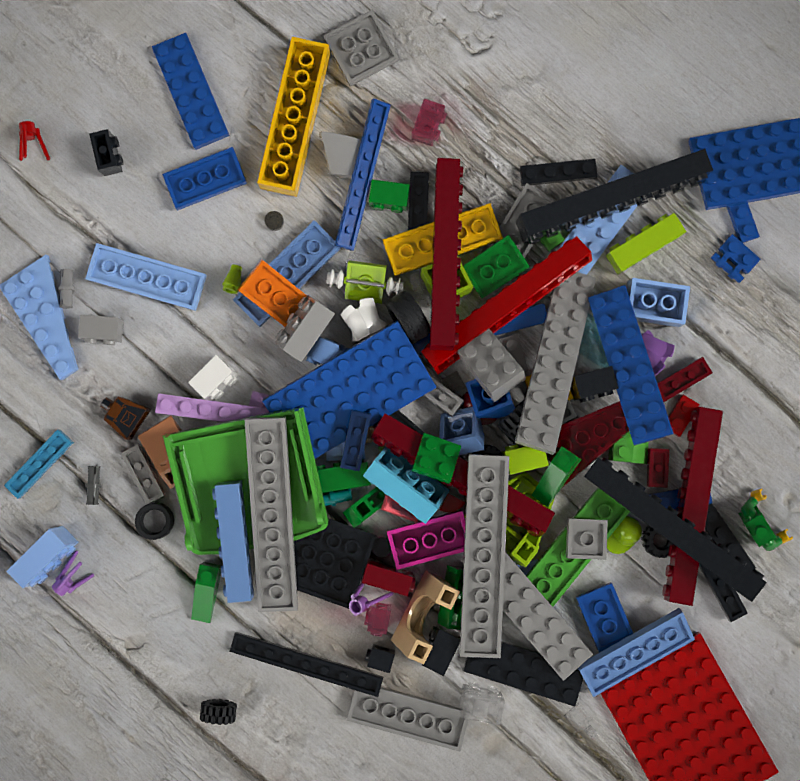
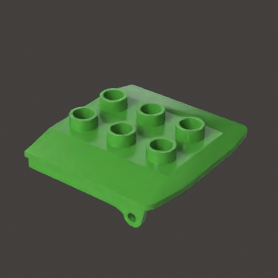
(219, 454)

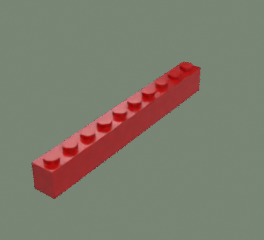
(514, 299)

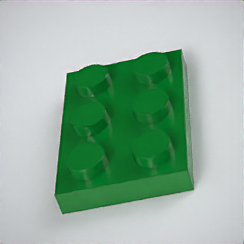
(495, 266)

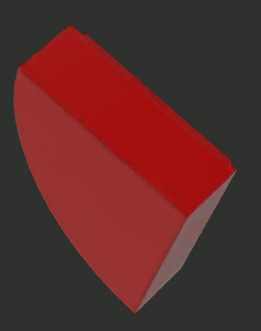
(451, 504)

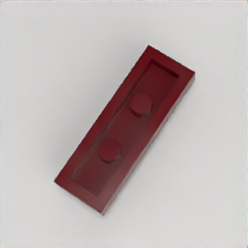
(684, 378)

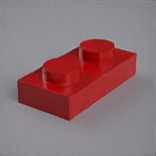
(681, 414)

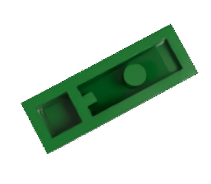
(555, 476)
(365, 507)
(205, 591)

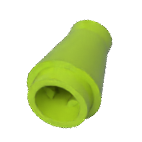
(232, 280)

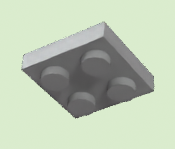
(586, 539)

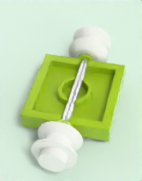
(365, 281)

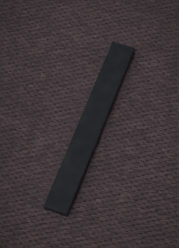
(306, 664)

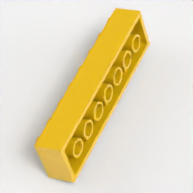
(294, 116)

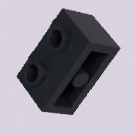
(106, 152)

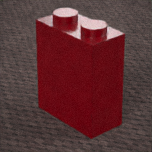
(388, 578)

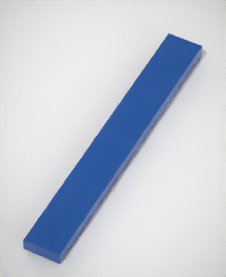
(362, 175)
(530, 317)

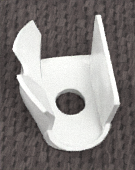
(363, 320)

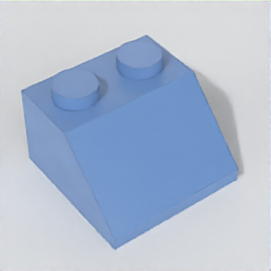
(463, 430)

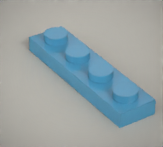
(38, 464)

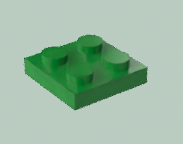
(436, 458)

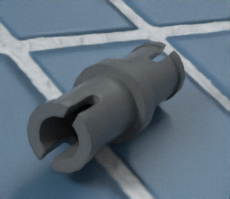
(93, 485)

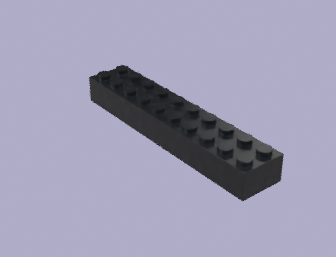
(614, 196)

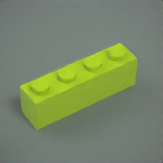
(646, 243)

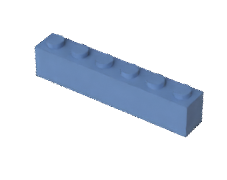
(234, 541)

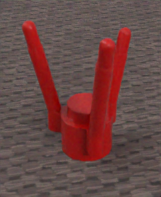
(28, 133)

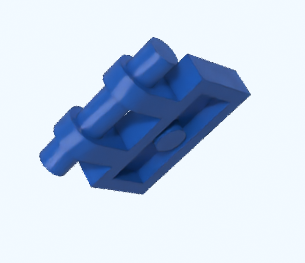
(739, 255)

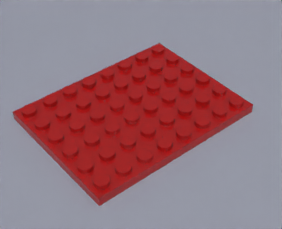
(688, 721)

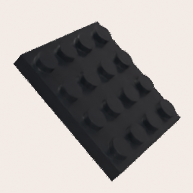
(332, 562)

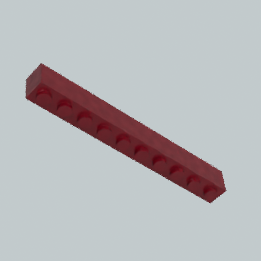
(445, 254)
(405, 443)
(694, 500)

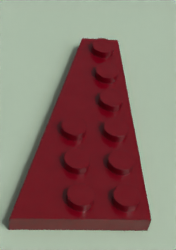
(592, 435)

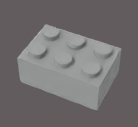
(304, 328)
(491, 365)

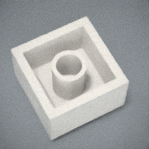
(214, 379)

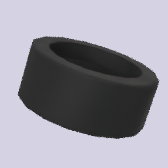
(139, 524)

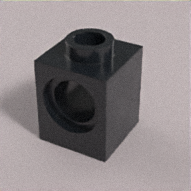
(380, 658)

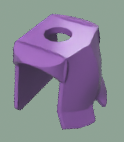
(657, 351)

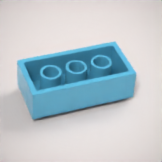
(412, 490)

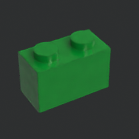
(388, 196)

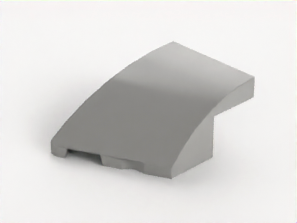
(340, 153)

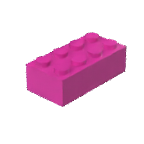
(429, 541)

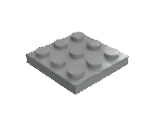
(361, 48)

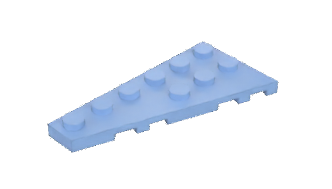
(37, 304)

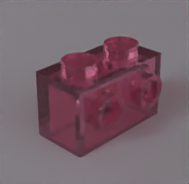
(428, 122)
(378, 619)

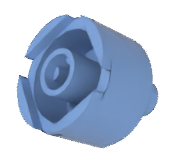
(324, 350)

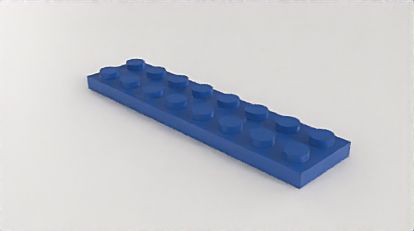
(631, 365)

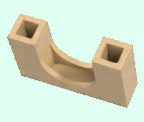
(409, 632)

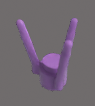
(64, 582)
(361, 604)

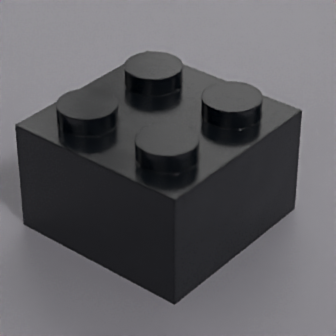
(593, 383)
(444, 645)

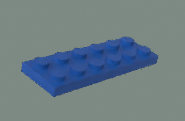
(190, 91)

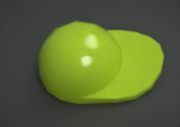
(624, 536)

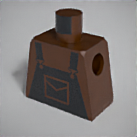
(124, 415)

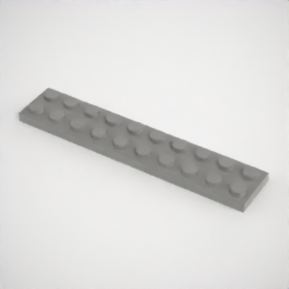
(555, 364)
(271, 514)
(484, 556)

